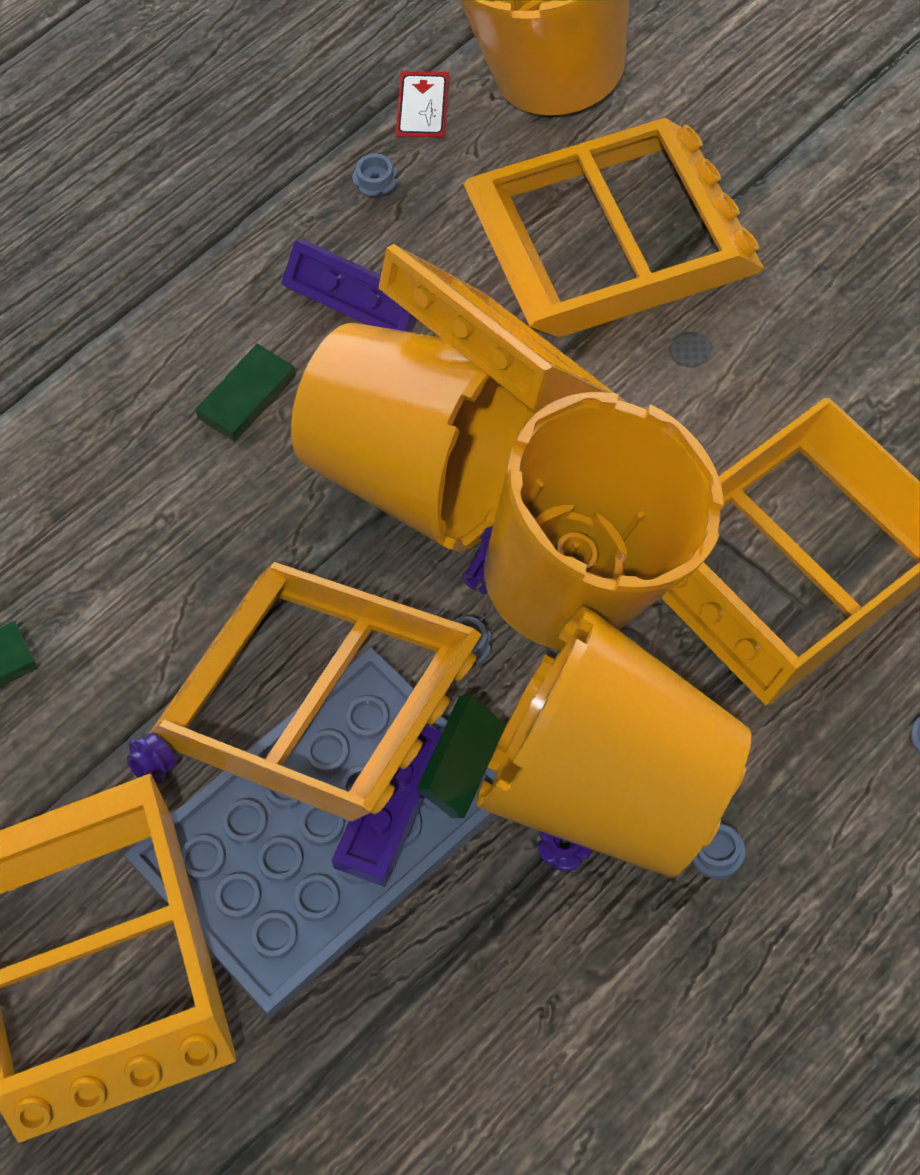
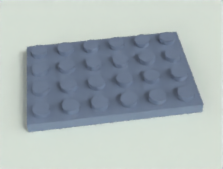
(264, 860)

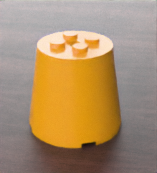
(551, 52)
(408, 429)
(598, 514)
(617, 753)

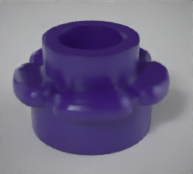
(151, 756)
(561, 858)

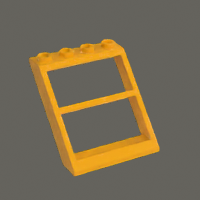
(524, 269)
(484, 331)
(871, 481)
(368, 612)
(146, 1056)

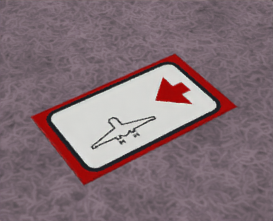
(422, 104)

